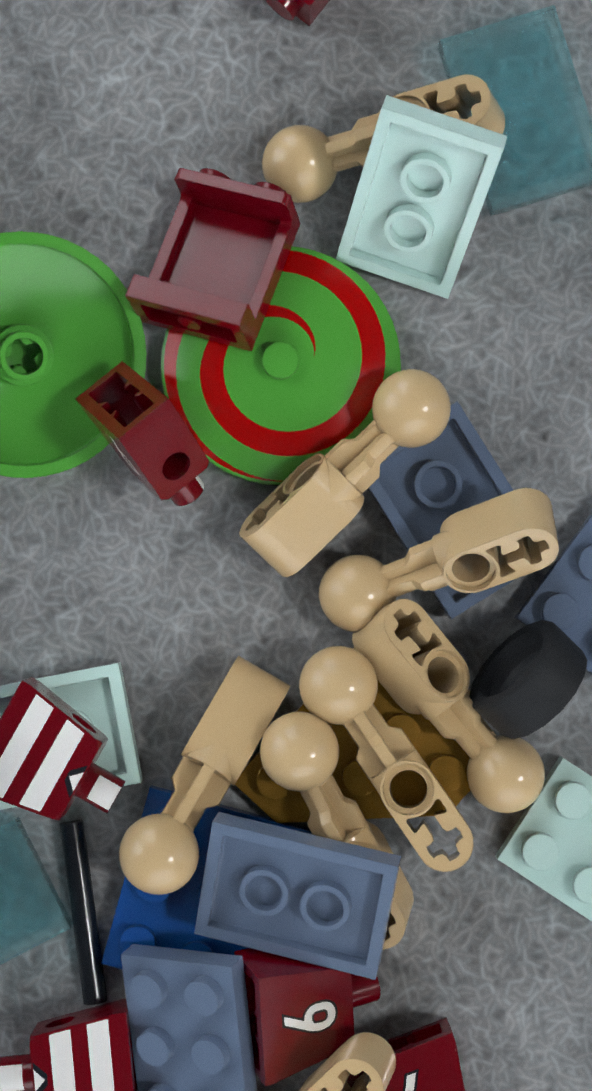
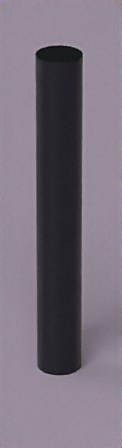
(83, 912)

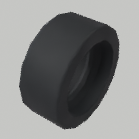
(528, 679)

